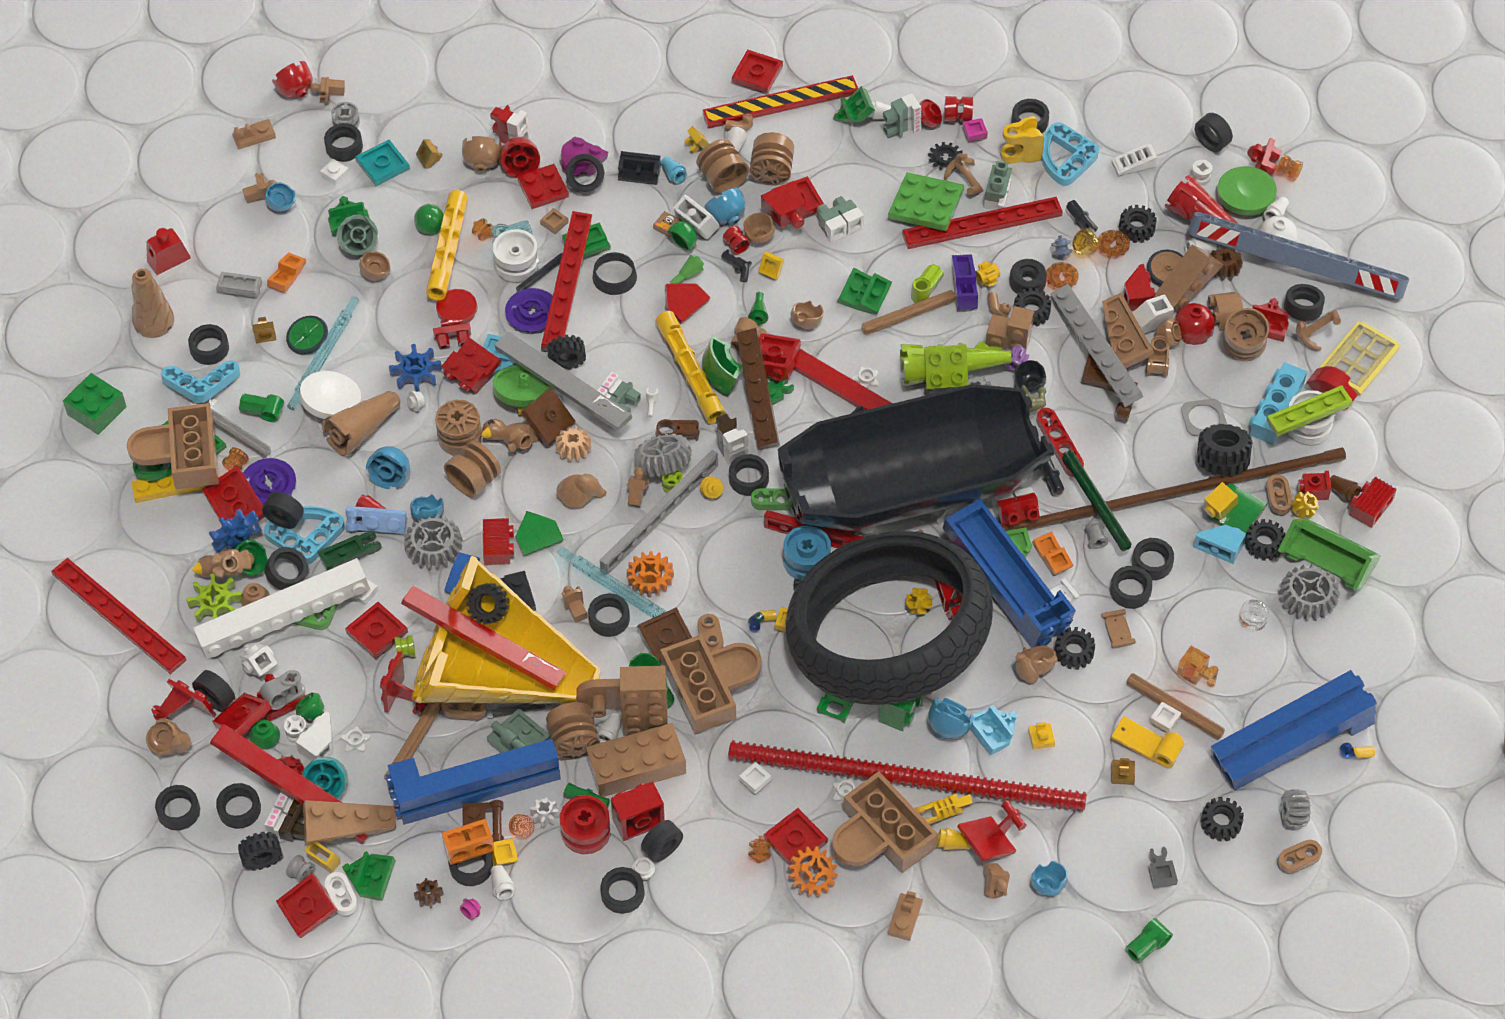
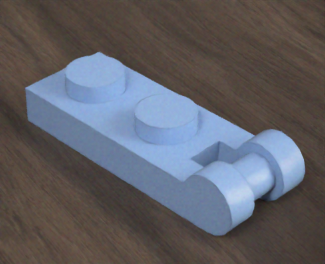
(376, 520)

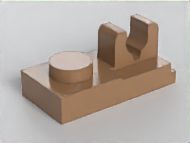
(253, 134)
(905, 916)

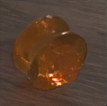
(482, 229)
(521, 825)
(759, 849)

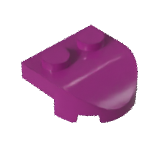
(579, 146)

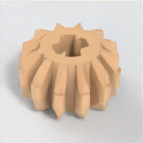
(573, 444)

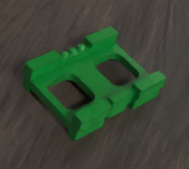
(827, 699)

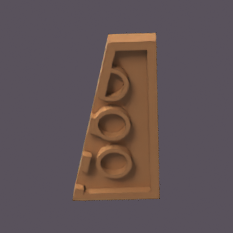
(1125, 332)
(336, 820)

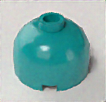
(327, 774)

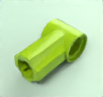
(926, 283)

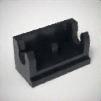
(639, 168)

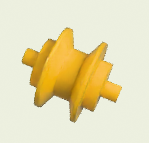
(711, 487)

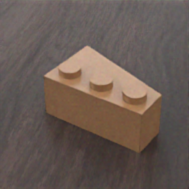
(1189, 277)

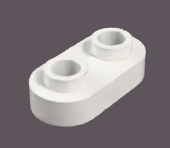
(341, 895)

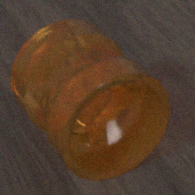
(1289, 167)

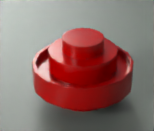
(930, 113)

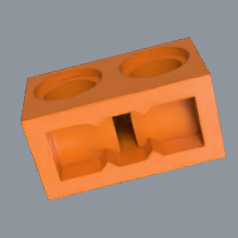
(468, 841)

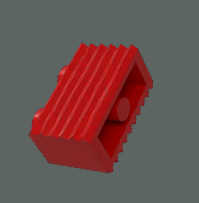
(1372, 502)
(496, 541)

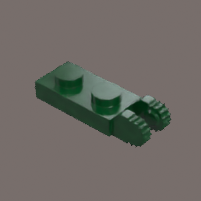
(349, 550)

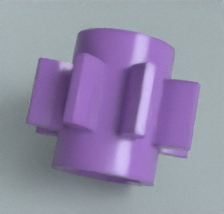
(1018, 356)

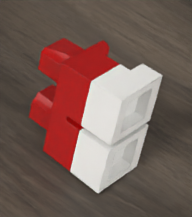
(510, 124)
(1016, 506)

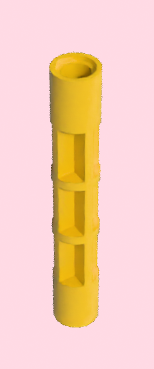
(446, 245)
(685, 357)

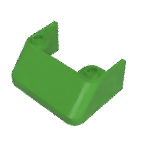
(1330, 551)

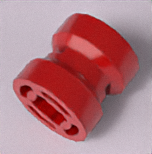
(736, 240)

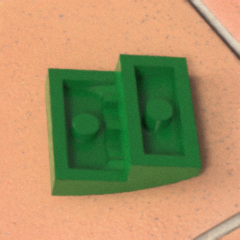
(864, 291)
(1245, 512)

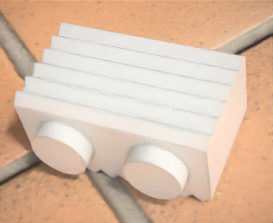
(696, 216)

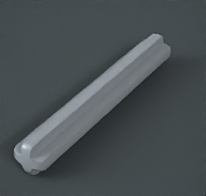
(241, 434)

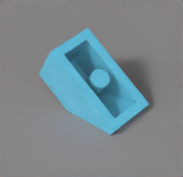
(1221, 542)

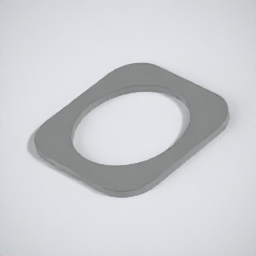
(1188, 406)

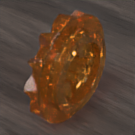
(1108, 237)
(1068, 271)

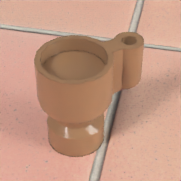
(742, 325)

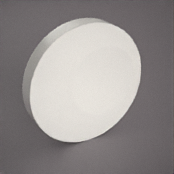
(328, 393)

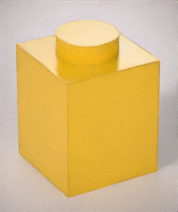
(1220, 501)

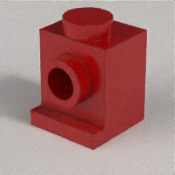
(1316, 484)

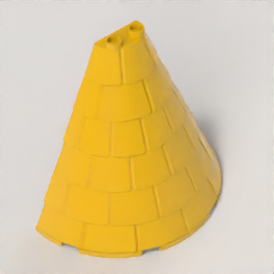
(465, 674)

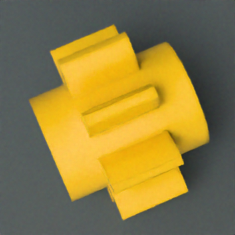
(987, 274)
(1305, 505)
(919, 600)

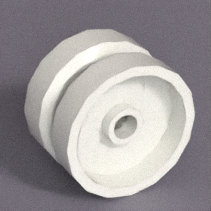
(515, 255)
(1316, 431)

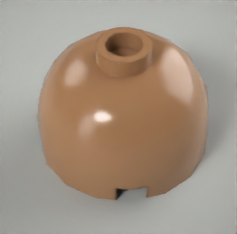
(481, 152)

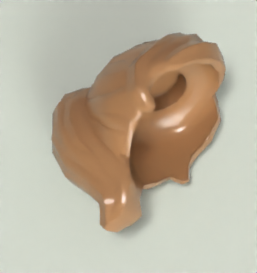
(579, 489)
(1035, 662)
(166, 738)

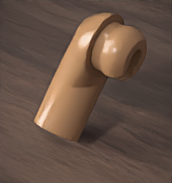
(745, 124)
(996, 307)

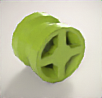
(673, 478)
(405, 646)

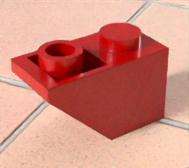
(1138, 288)

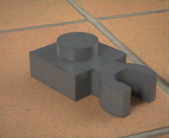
(1162, 871)

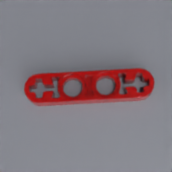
(1062, 441)

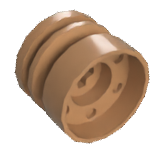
(772, 158)
(722, 165)
(1242, 324)
(457, 424)
(472, 468)
(572, 729)

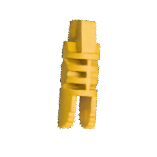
(945, 807)

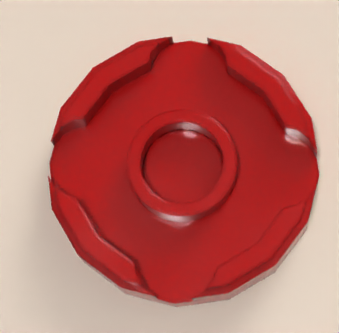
(459, 304)

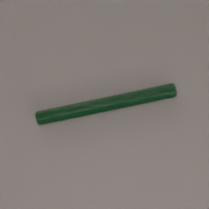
(1097, 500)

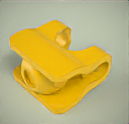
(1026, 143)

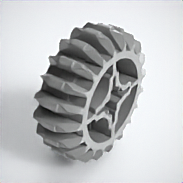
(663, 454)
(432, 548)
(1307, 585)

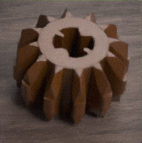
(1231, 262)

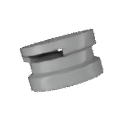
(345, 113)

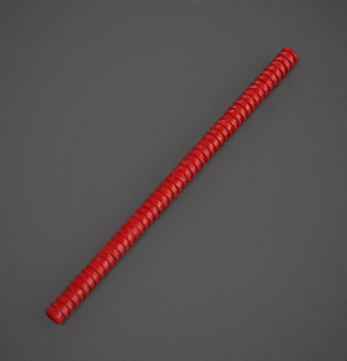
(907, 775)

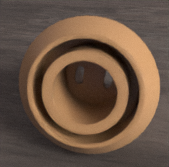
(1170, 330)
(252, 593)

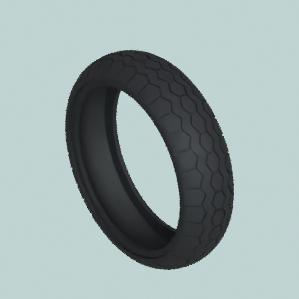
(903, 675)

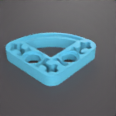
(1078, 151)
(309, 543)

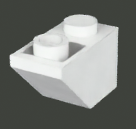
(1153, 313)
(317, 739)

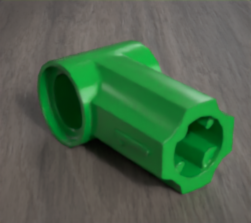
(266, 407)
(1153, 936)

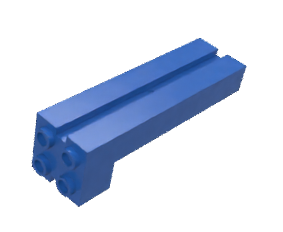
(1010, 575)
(1295, 729)
(473, 782)

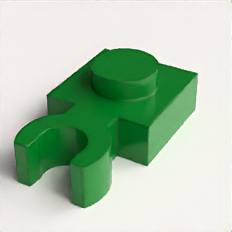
(778, 390)

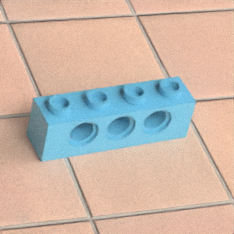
(1286, 384)

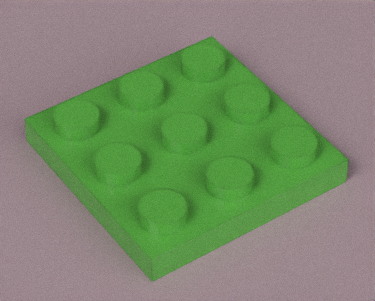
(926, 201)

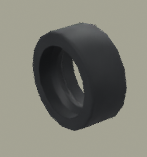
(1035, 106)
(343, 130)
(1206, 136)
(570, 176)
(1306, 292)
(212, 356)
(748, 461)
(1159, 546)
(294, 556)
(608, 600)
(1126, 600)
(215, 688)
(232, 791)
(171, 793)
(618, 874)
(475, 878)

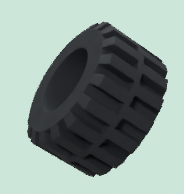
(1224, 450)

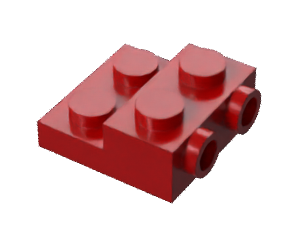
(779, 355)
(470, 366)

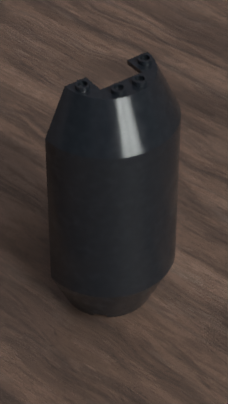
(912, 457)

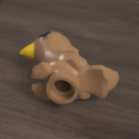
(515, 435)
(226, 563)

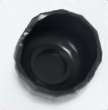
(1031, 375)

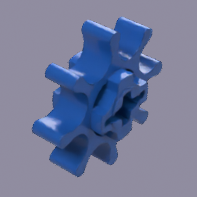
(415, 367)
(235, 530)

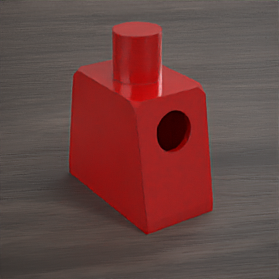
(785, 205)
(165, 250)

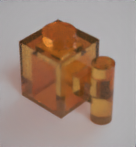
(1195, 665)

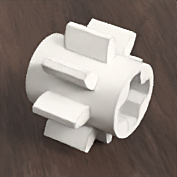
(544, 811)

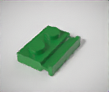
(596, 241)

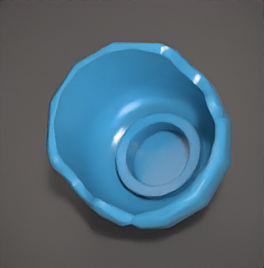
(280, 197)
(426, 507)
(1049, 879)

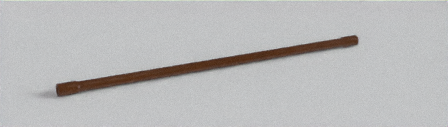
(1326, 457)

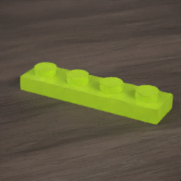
(1309, 410)

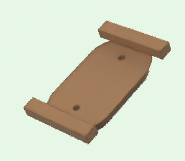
(1118, 628)

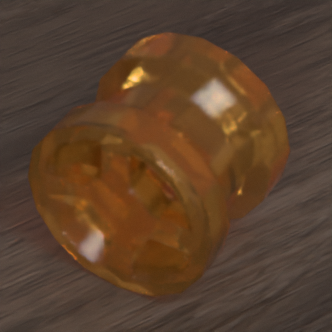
(235, 458)

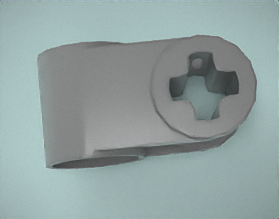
(282, 690)

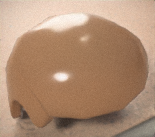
(759, 228)
(374, 265)
(807, 315)

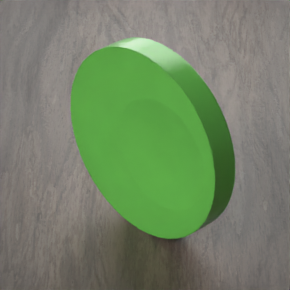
(1246, 190)
(518, 386)

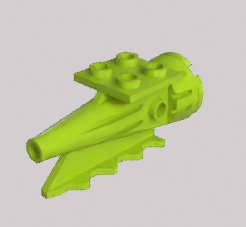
(947, 364)

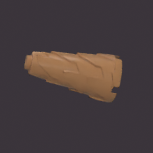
(150, 309)
(354, 424)

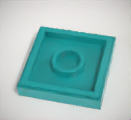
(382, 162)

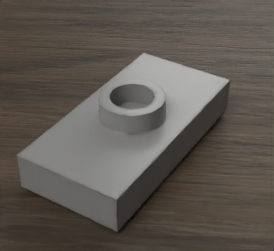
(238, 284)

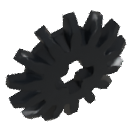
(940, 151)

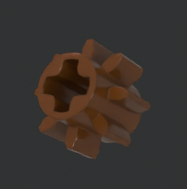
(428, 899)

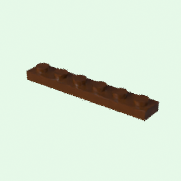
(758, 389)

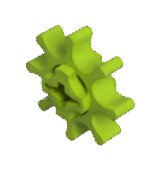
(206, 595)

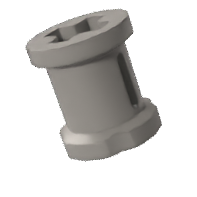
(1096, 533)

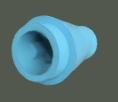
(674, 170)

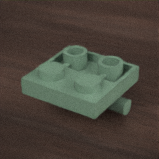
(516, 732)

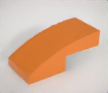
(287, 272)
(1052, 554)

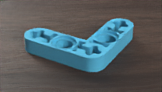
(226, 373)

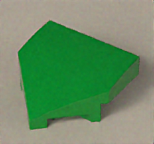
(856, 107)
(344, 210)
(537, 533)
(370, 875)

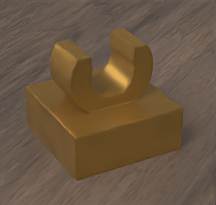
(428, 153)
(264, 331)
(1123, 771)

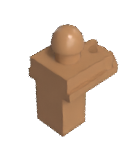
(328, 86)
(258, 190)
(637, 485)
(574, 603)
(996, 881)

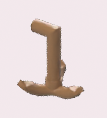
(960, 163)
(1304, 332)

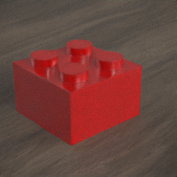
(637, 810)

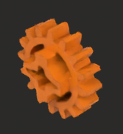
(650, 573)
(802, 870)

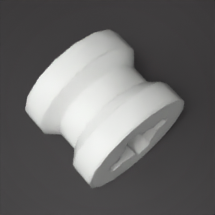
(1202, 171)
(292, 723)

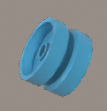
(803, 549)

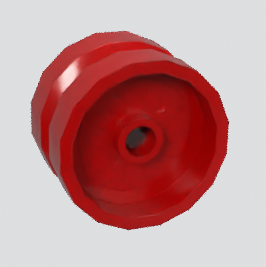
(585, 824)

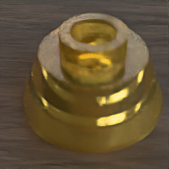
(1085, 242)

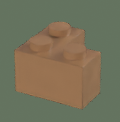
(1011, 331)

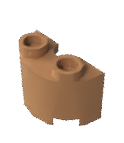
(1224, 306)

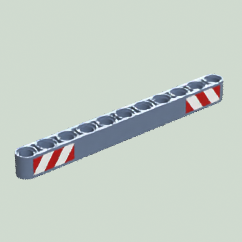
(1298, 255)

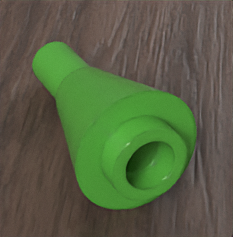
(691, 267)

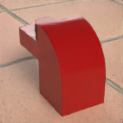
(1328, 378)

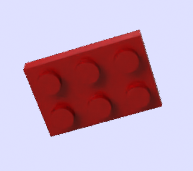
(233, 494)

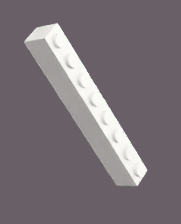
(282, 608)

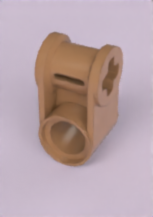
(1159, 362)

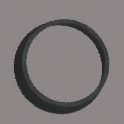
(614, 288)

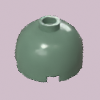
(357, 234)

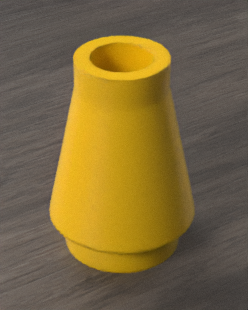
(951, 839)

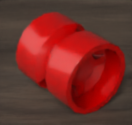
(951, 109)

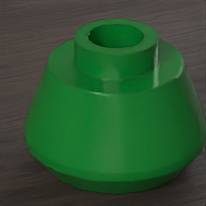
(310, 706)
(264, 734)

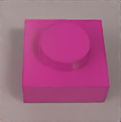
(975, 129)

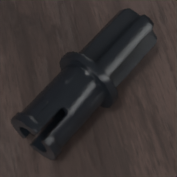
(1081, 216)
(1052, 475)

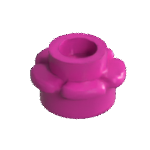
(470, 908)

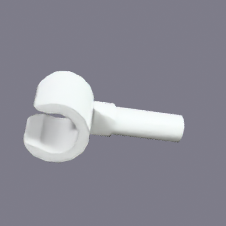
(651, 399)
(940, 520)

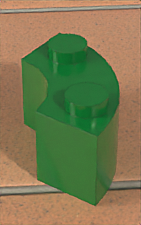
(720, 365)

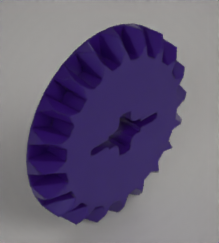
(522, 302)
(277, 471)

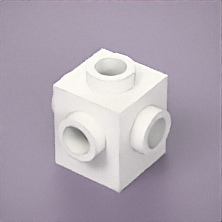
(264, 660)

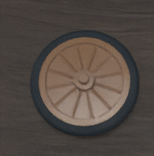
(1162, 264)

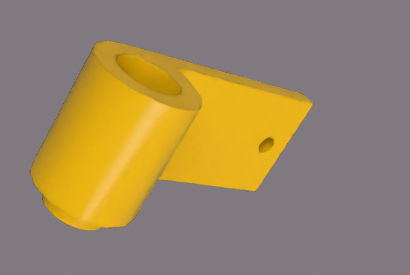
(1149, 744)

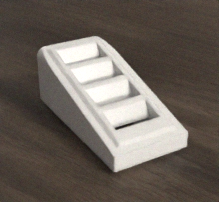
(1140, 152)

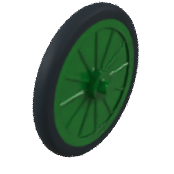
(306, 334)

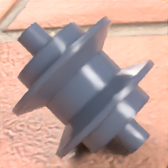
(1061, 246)

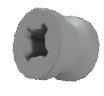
(299, 868)

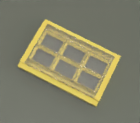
(1362, 355)

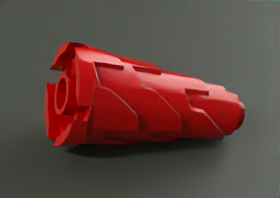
(1192, 198)

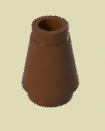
(1345, 488)

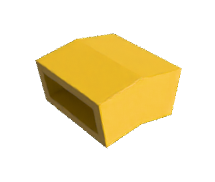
(333, 859)

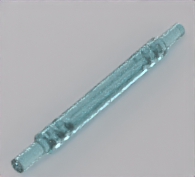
(325, 349)
(611, 583)

